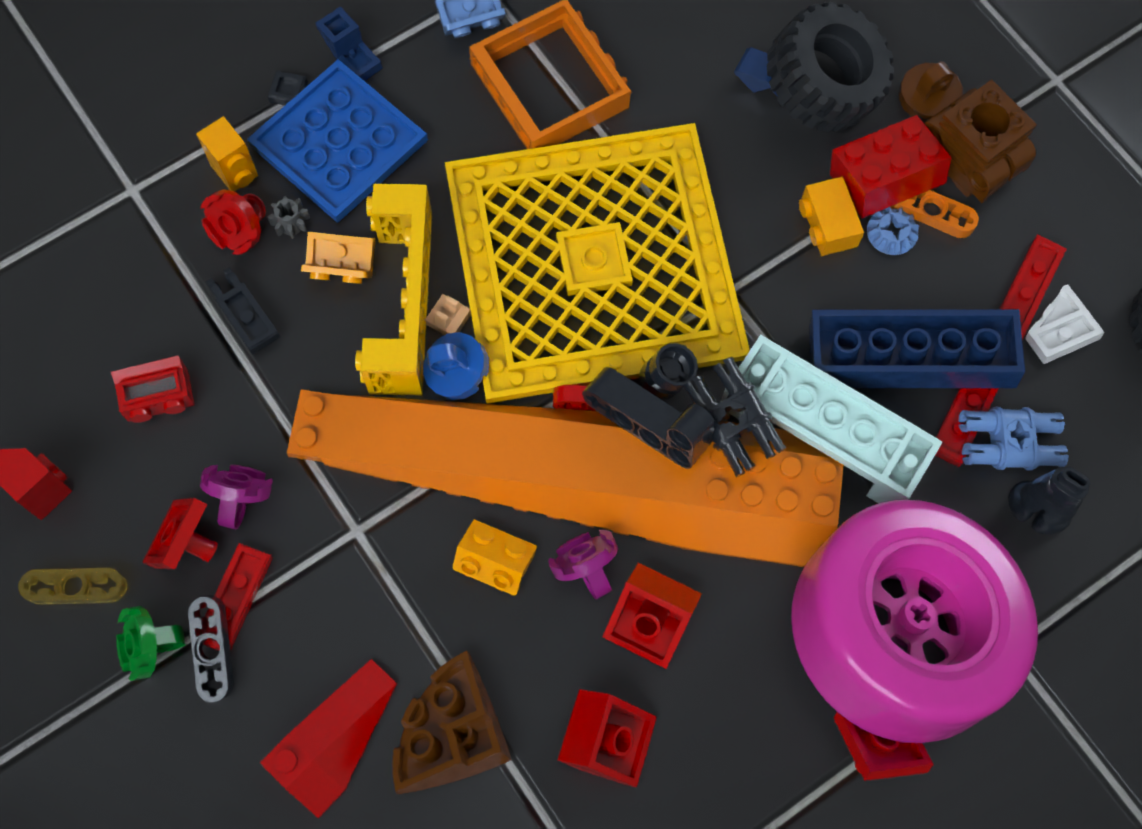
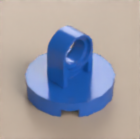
(455, 366)

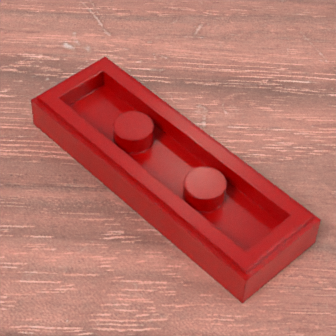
(239, 590)

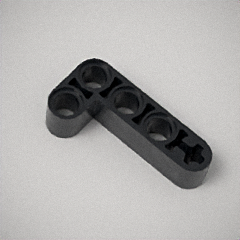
(672, 433)

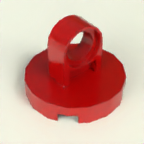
(233, 220)

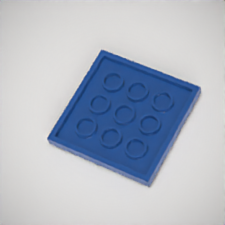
(337, 140)

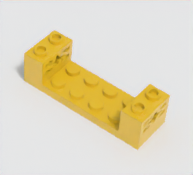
(401, 217)

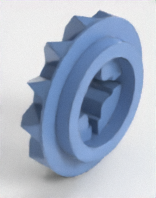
(885, 240)

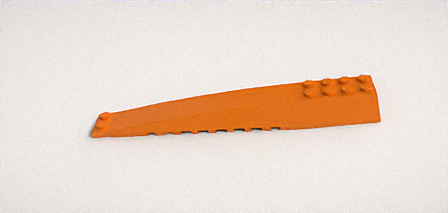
(581, 471)

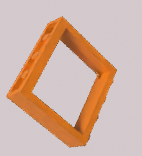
(527, 31)

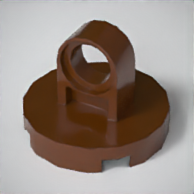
(929, 89)

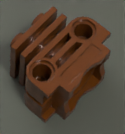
(985, 139)

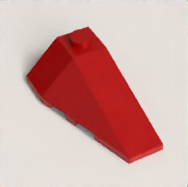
(324, 748)

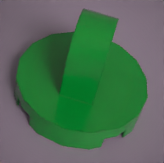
(141, 642)

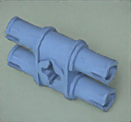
(1013, 438)

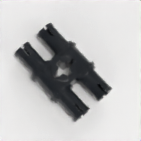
(754, 417)

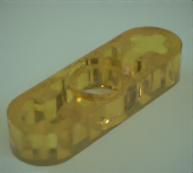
(48, 576)

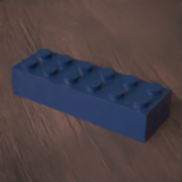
(919, 348)

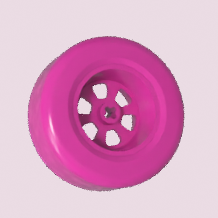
(970, 584)

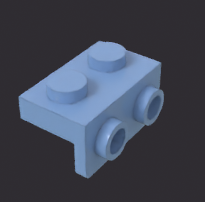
(462, 15)

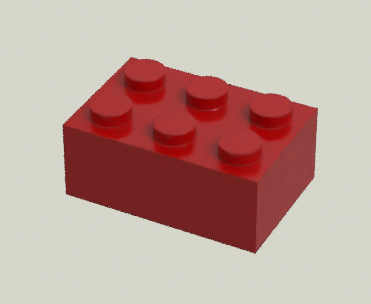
(891, 165)

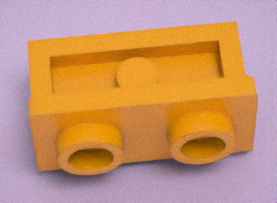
(339, 255)
(493, 557)

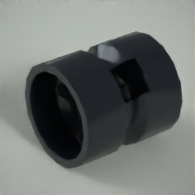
(668, 371)

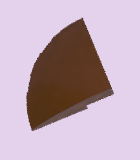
(448, 731)

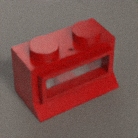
(153, 389)

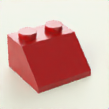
(32, 481)
(651, 615)
(607, 737)

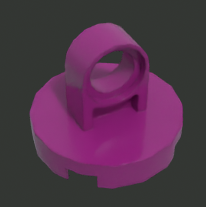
(235, 490)
(584, 559)

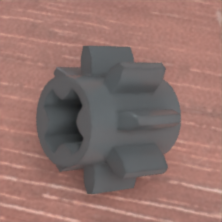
(288, 217)

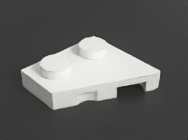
(1063, 327)

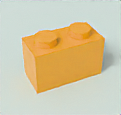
(227, 154)
(831, 216)

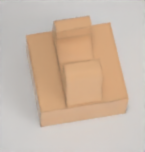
(448, 315)

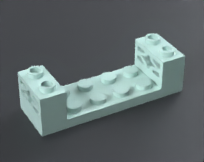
(839, 421)

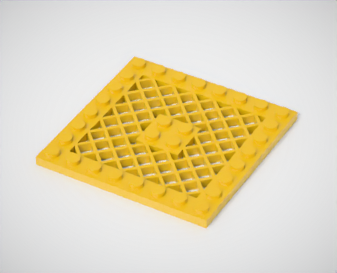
(593, 258)

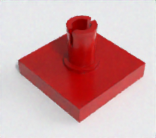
(178, 535)
(881, 757)

